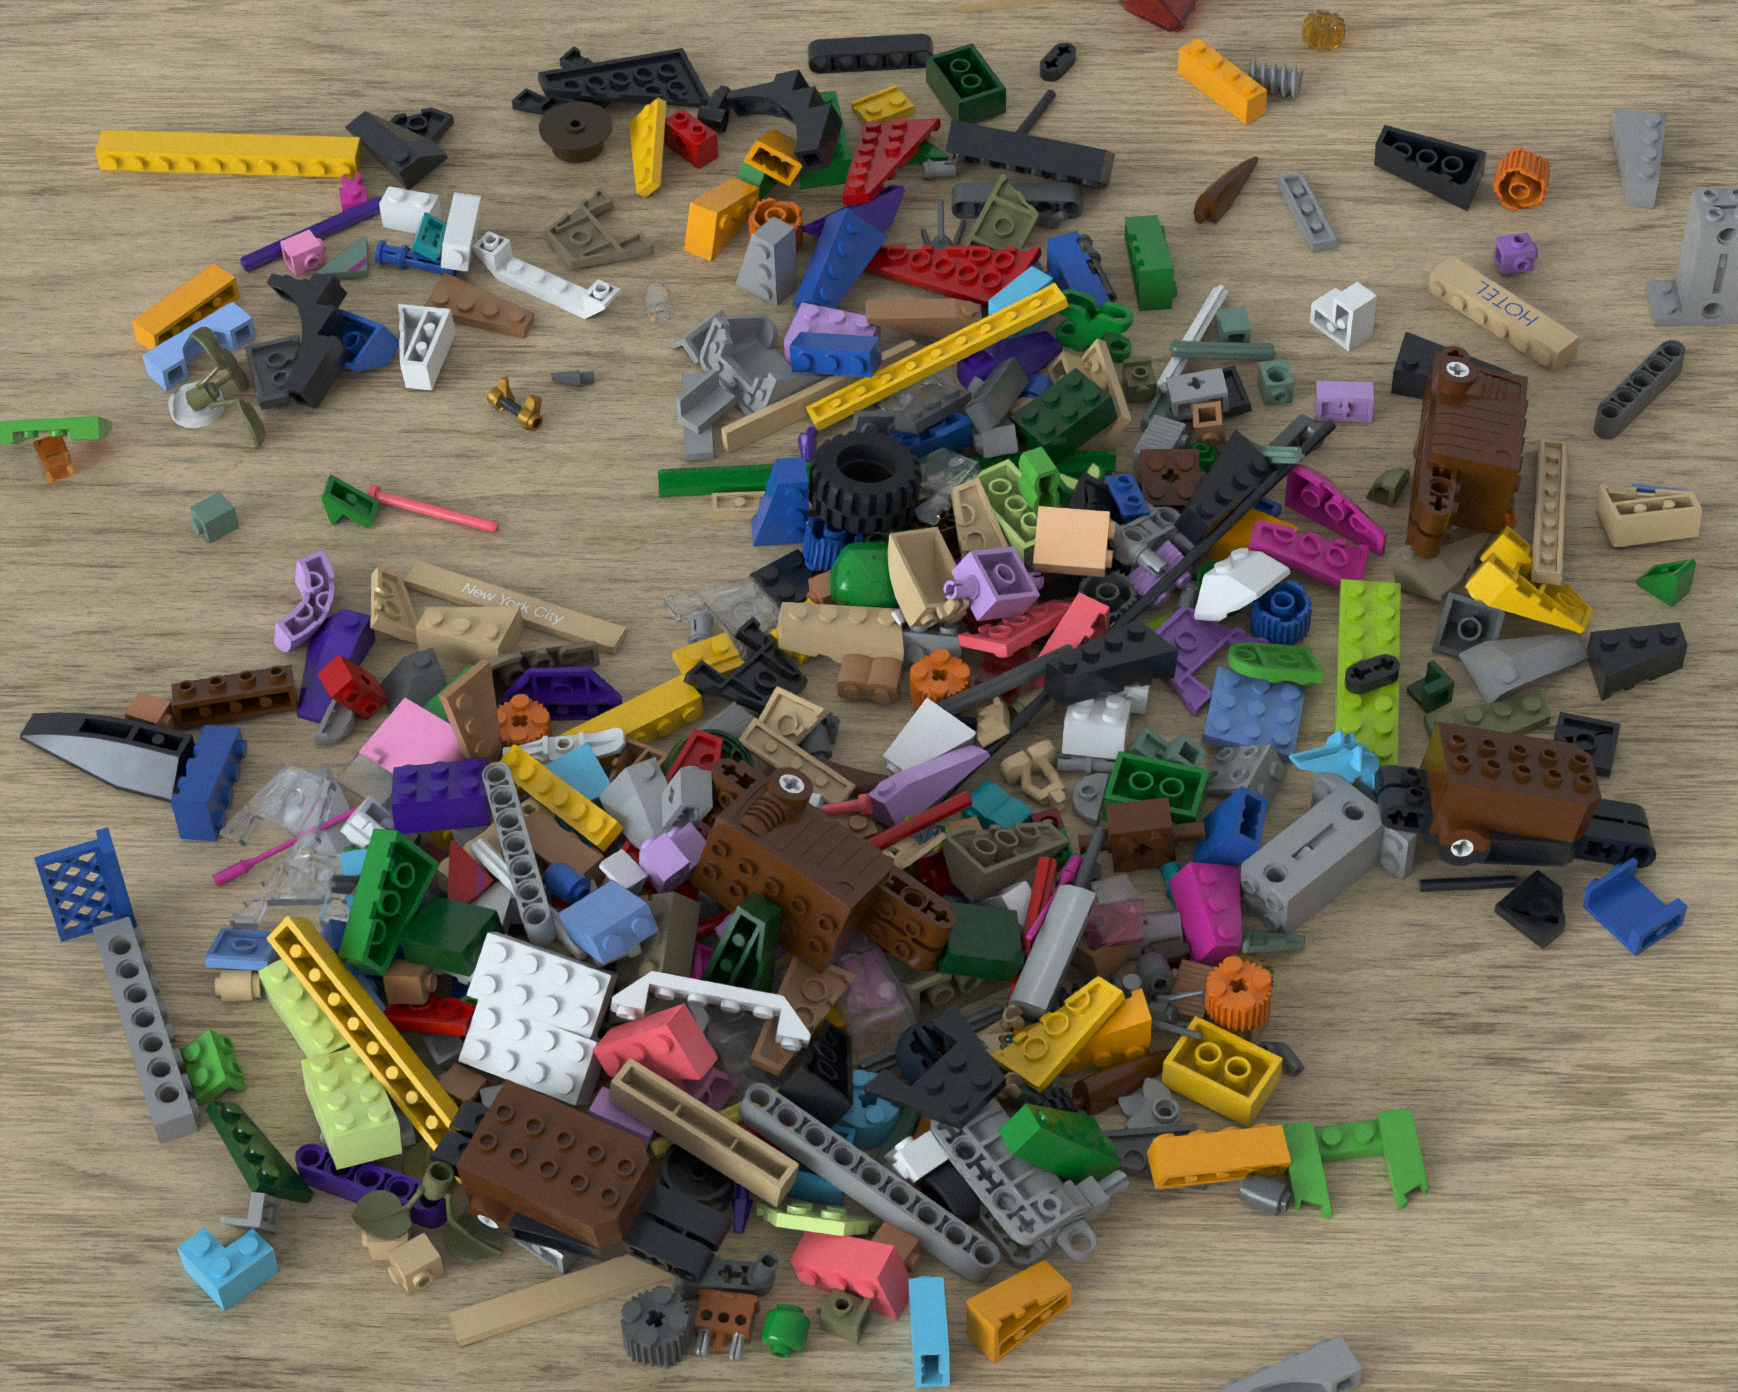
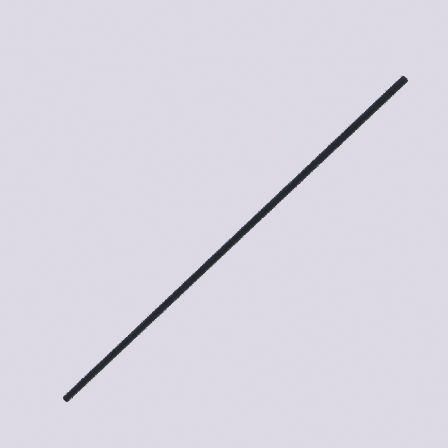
(1163, 584)

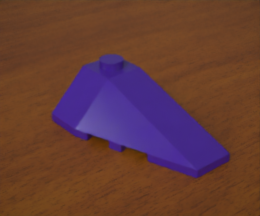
(1031, 351)
(342, 634)

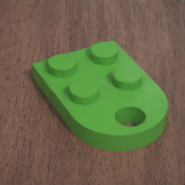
(1275, 662)

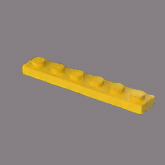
(561, 799)

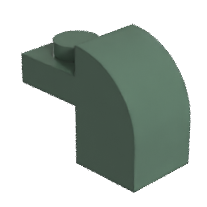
(1180, 750)

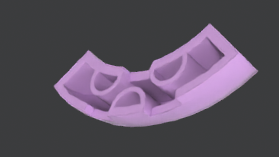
(316, 586)

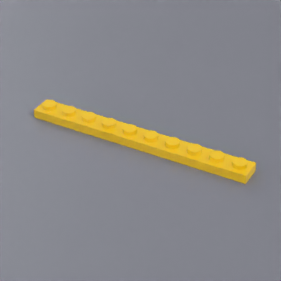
(936, 356)

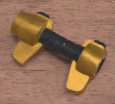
(503, 398)

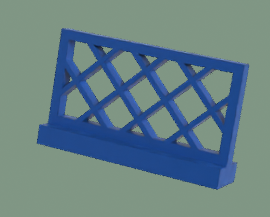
(108, 882)

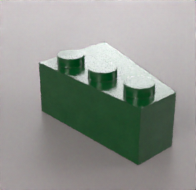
(747, 947)

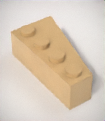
(839, 631)

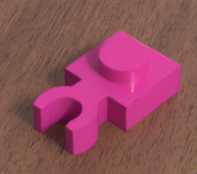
(352, 192)

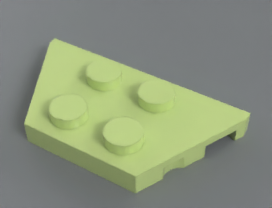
(828, 1221)

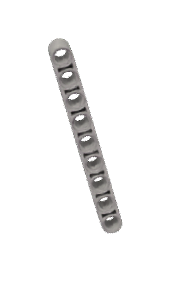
(875, 1197)

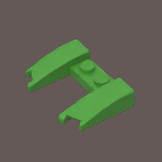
(80, 428)
(1389, 1135)

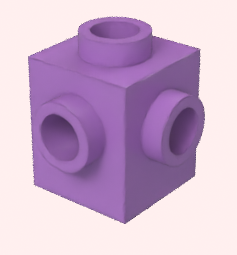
(1515, 253)

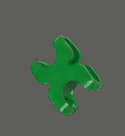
(1092, 322)

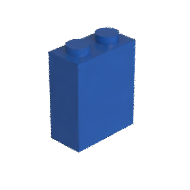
(1233, 829)

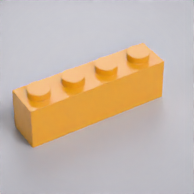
(1222, 81)
(186, 306)
(1218, 1155)

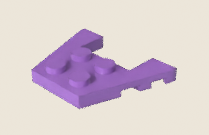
(1197, 644)

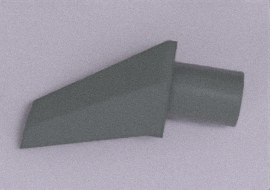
(1051, 219)
(573, 378)

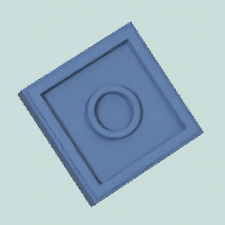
(240, 950)

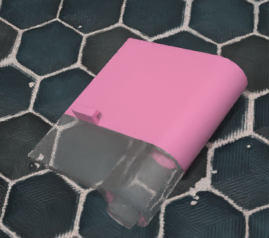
(404, 738)

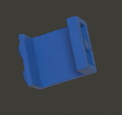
(1631, 909)

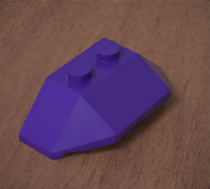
(878, 213)
(566, 692)

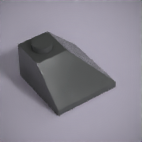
(1466, 624)
(414, 678)

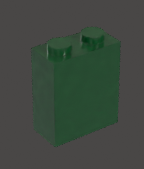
(449, 935)
(983, 943)

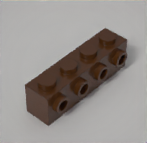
(234, 696)

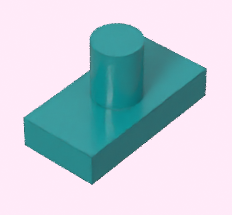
(429, 237)

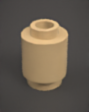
(238, 985)

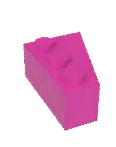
(1209, 910)

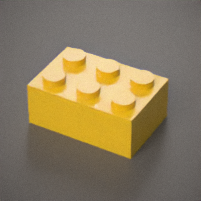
(1222, 1072)

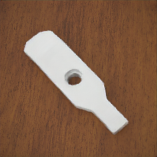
(602, 743)

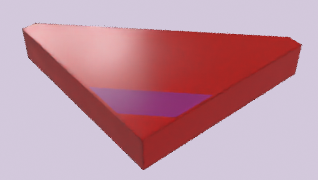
(465, 876)

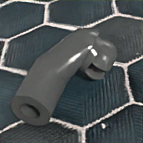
(1290, 1060)

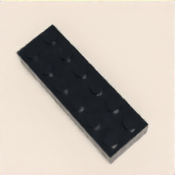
(1030, 152)

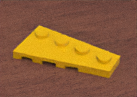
(647, 143)
(1060, 1035)

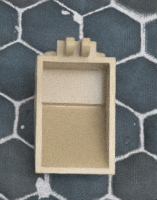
(918, 570)

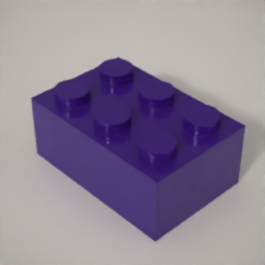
(440, 796)

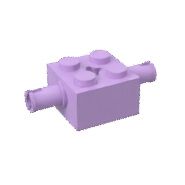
(994, 583)

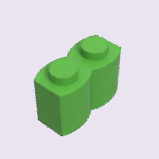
(1038, 479)

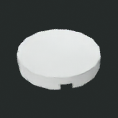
(185, 416)

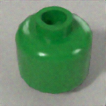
(785, 1330)

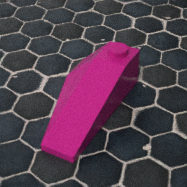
(1328, 505)

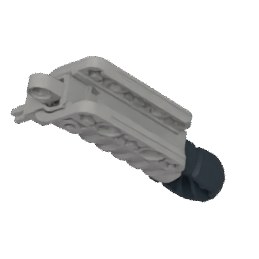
(1022, 1197)

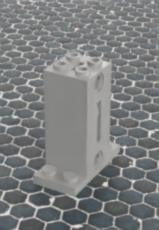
(1707, 265)
(1321, 856)

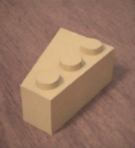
(1648, 517)
(469, 632)

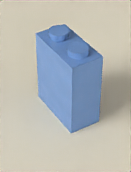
(608, 922)

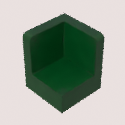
(1433, 690)

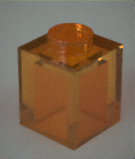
(53, 458)

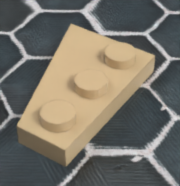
(391, 606)
(790, 717)

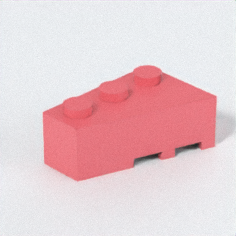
(1081, 623)
(662, 1042)
(854, 1267)

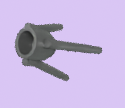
(942, 241)
(1166, 1016)

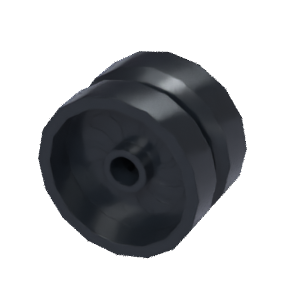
(696, 1179)

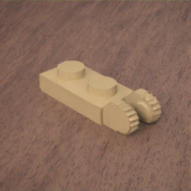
(992, 721)

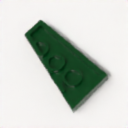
(255, 1155)

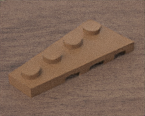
(480, 308)
(474, 714)

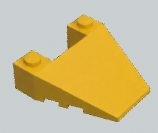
(1506, 584)

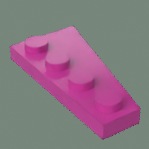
(1309, 554)

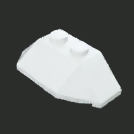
(1237, 583)

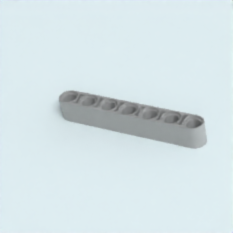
(519, 854)

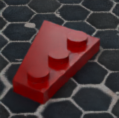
(436, 1016)

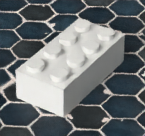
(542, 984)
(532, 1053)

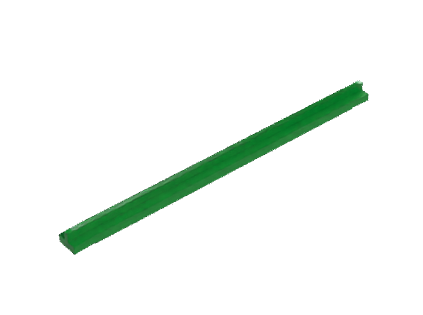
(750, 478)

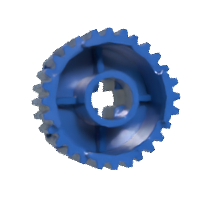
(824, 543)
(1282, 614)

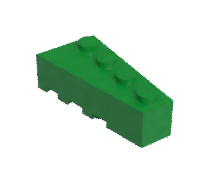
(1060, 1142)

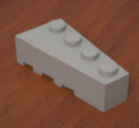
(1638, 148)

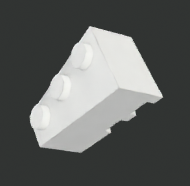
(424, 343)

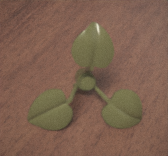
(206, 393)
(384, 1218)

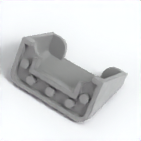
(748, 363)

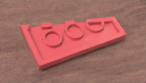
(1017, 630)

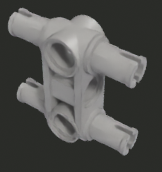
(1142, 537)

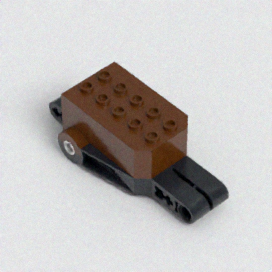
(1510, 802)
(574, 1185)

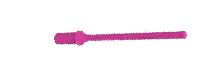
(245, 865)
(1066, 875)

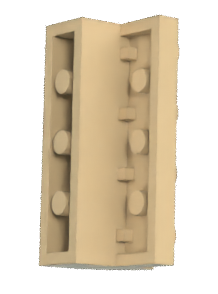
(1098, 367)

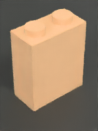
(1073, 541)

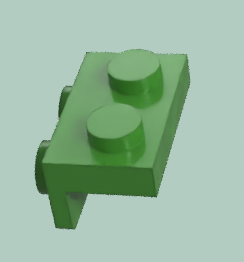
(212, 1066)

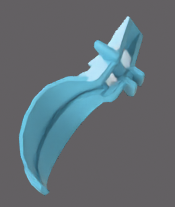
(1343, 758)

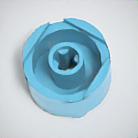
(869, 1117)

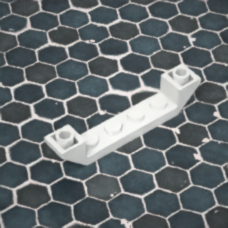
(498, 258)
(633, 999)

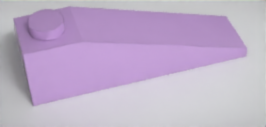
(922, 785)

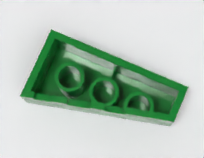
(841, 159)
(1149, 262)
(385, 900)

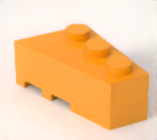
(719, 216)
(1016, 1309)

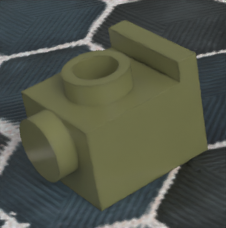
(1139, 379)
(844, 1315)

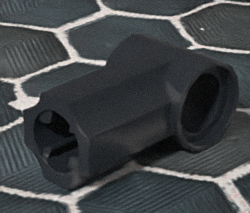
(717, 110)

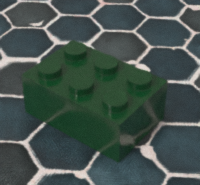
(966, 84)
(1064, 416)

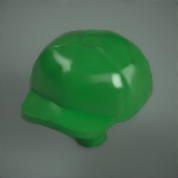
(862, 577)

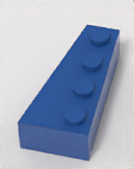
(838, 259)
(209, 783)

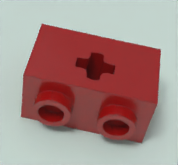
(690, 139)
(352, 687)

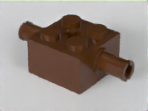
(1177, 464)
(1143, 834)

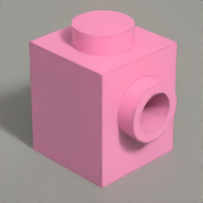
(303, 252)

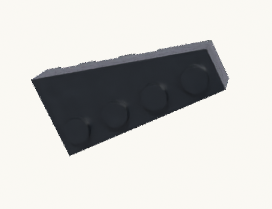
(1415, 363)
(1109, 664)

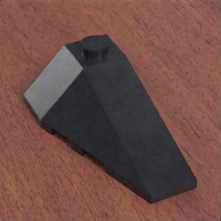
(399, 150)

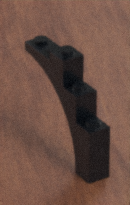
(802, 105)
(322, 322)

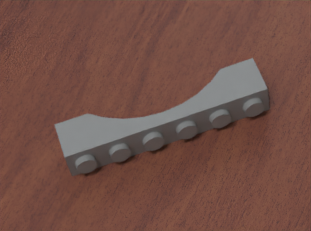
(1324, 1368)

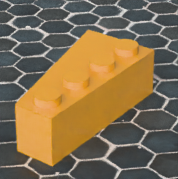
(1119, 1038)

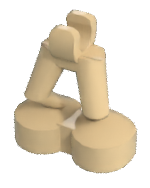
(1037, 758)

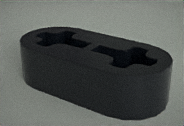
(1060, 56)
(1372, 674)

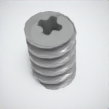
(1276, 78)

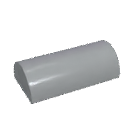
(1052, 951)

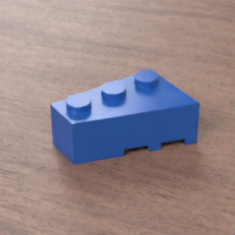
(1070, 268)
(784, 506)

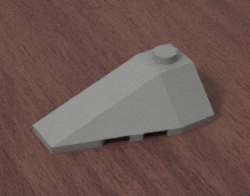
(1516, 664)

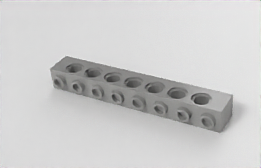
(145, 1029)

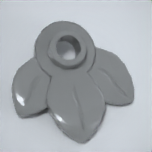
(1147, 1108)

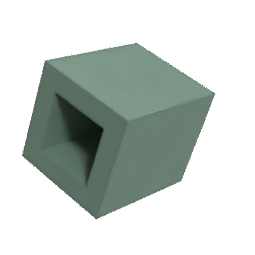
(1233, 325)
(213, 517)

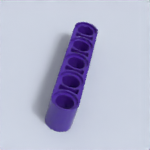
(357, 1178)

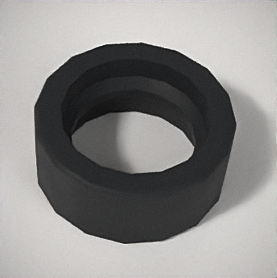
(951, 1192)

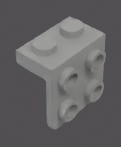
(923, 641)
(1247, 766)

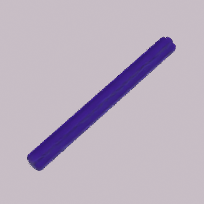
(319, 230)

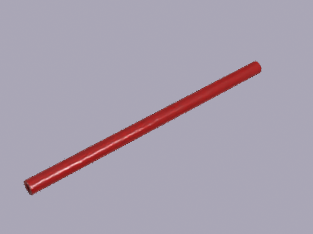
(879, 841)

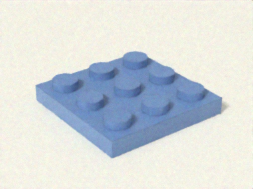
(1253, 713)

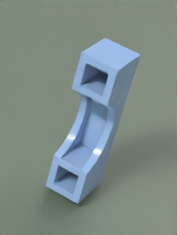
(169, 361)

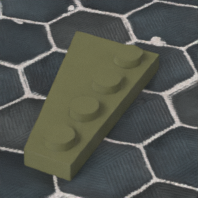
(1509, 716)

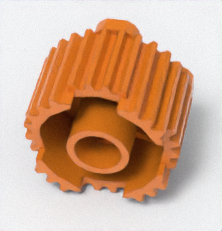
(1521, 179)
(785, 212)
(938, 678)
(523, 721)
(1238, 995)

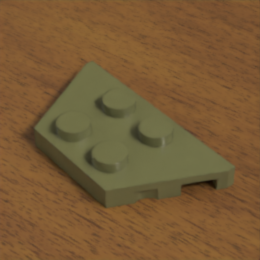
(1004, 219)

